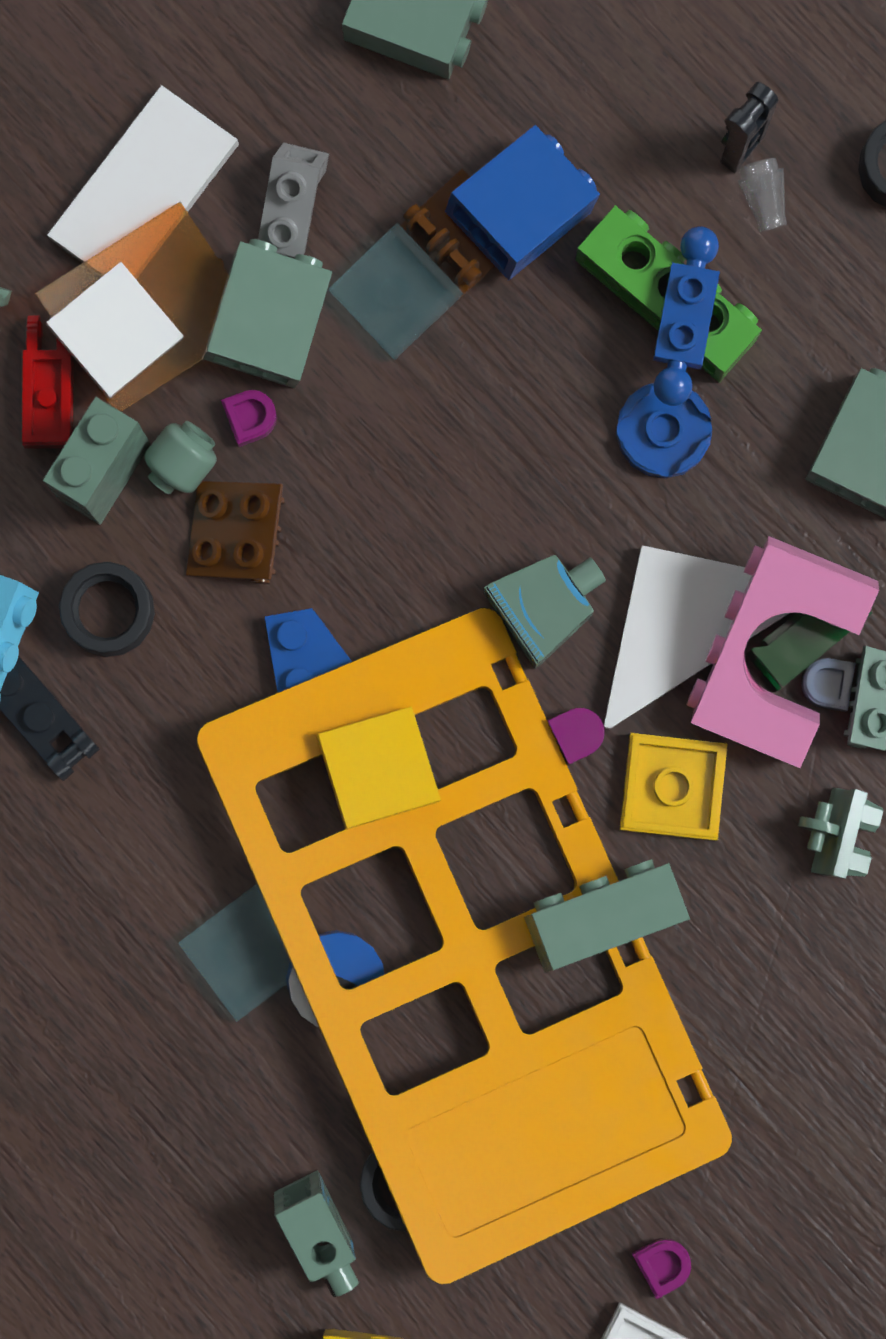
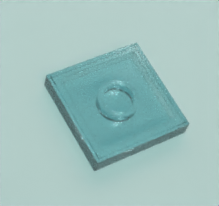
(395, 291)
(240, 954)

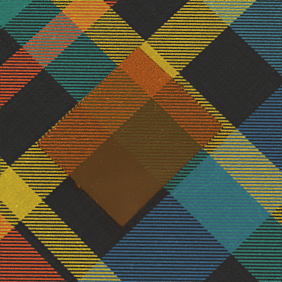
(176, 271)

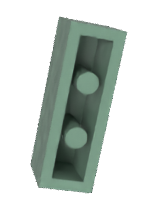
(605, 915)

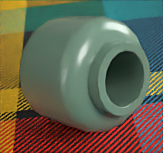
(180, 458)

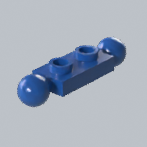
(686, 316)

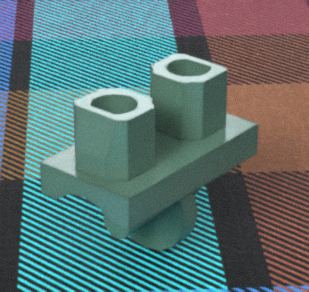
(836, 831)

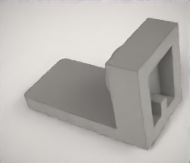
(291, 197)

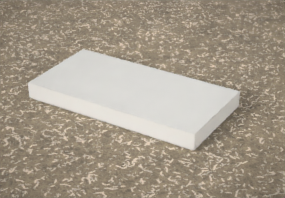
(158, 162)

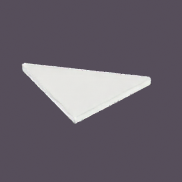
(671, 625)

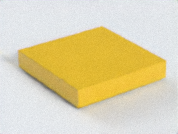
(378, 768)
(673, 787)

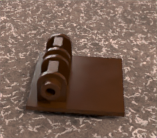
(445, 240)
(235, 530)

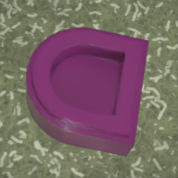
(250, 416)
(577, 733)
(664, 1265)

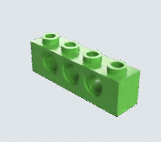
(638, 288)

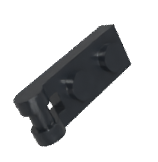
(748, 125)
(43, 720)

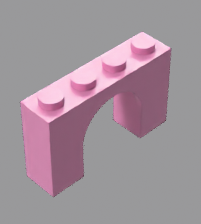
(780, 583)

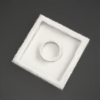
(114, 330)

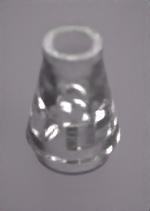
(764, 191)

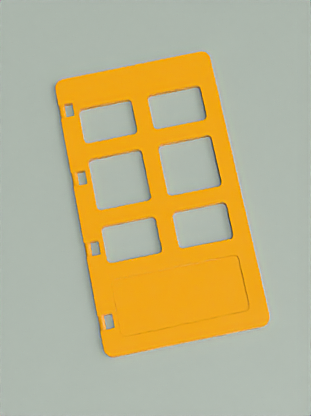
(544, 1119)

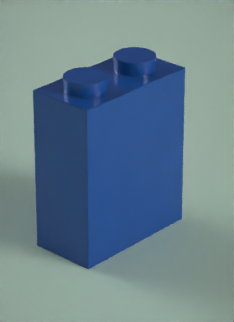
(522, 201)

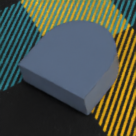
(829, 683)

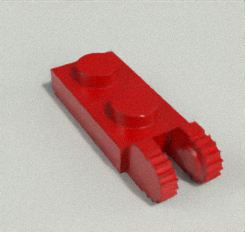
(46, 391)

